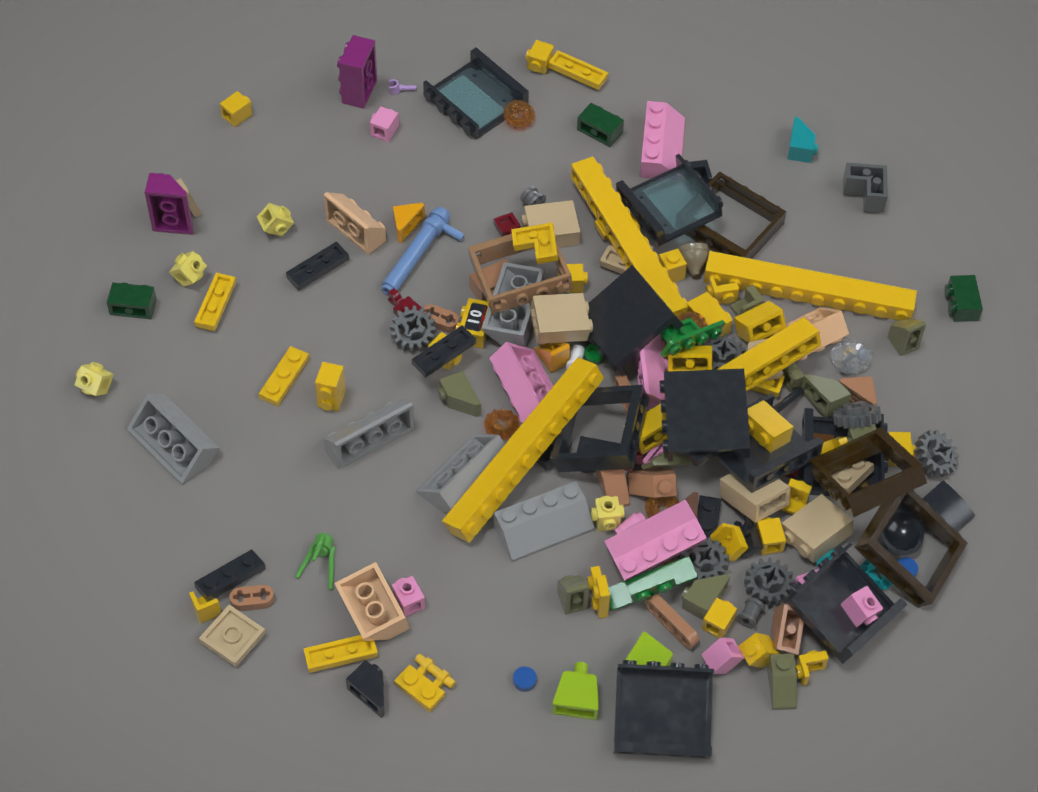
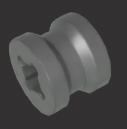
(532, 196)

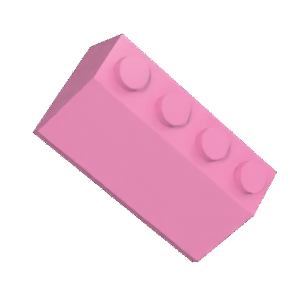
(661, 139)
(651, 369)
(521, 377)
(655, 540)

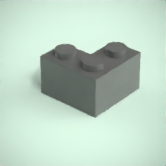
(867, 181)

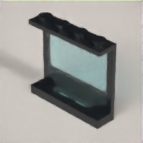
(476, 94)
(671, 202)

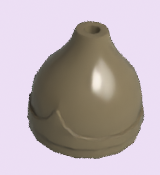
(695, 256)

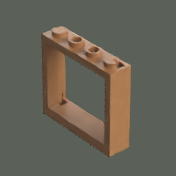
(501, 248)

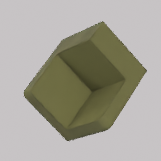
(751, 300)

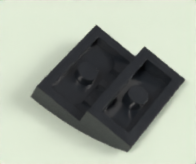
(949, 505)

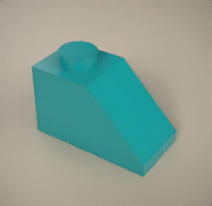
(802, 142)

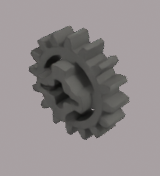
(408, 321)
(724, 345)
(856, 415)
(936, 453)
(706, 554)
(760, 574)

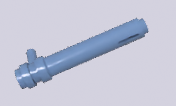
(431, 228)

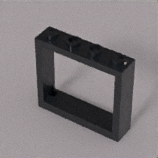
(605, 460)

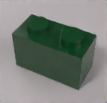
(600, 124)
(963, 298)
(131, 300)

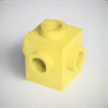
(275, 219)
(188, 268)
(93, 379)
(607, 513)

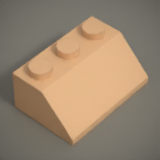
(354, 222)
(829, 323)
(372, 604)

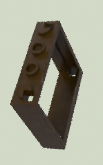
(752, 201)
(878, 440)
(891, 568)

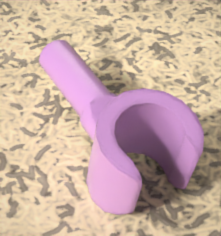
(395, 88)

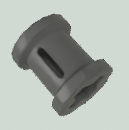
(750, 612)

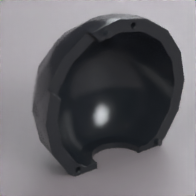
(902, 533)

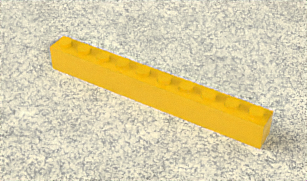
(623, 231)
(812, 286)
(758, 364)
(523, 450)

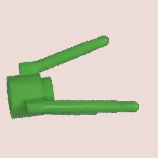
(321, 547)

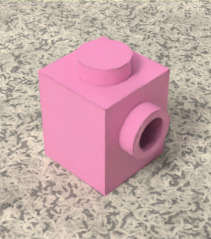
(384, 123)
(408, 595)
(862, 607)
(723, 655)

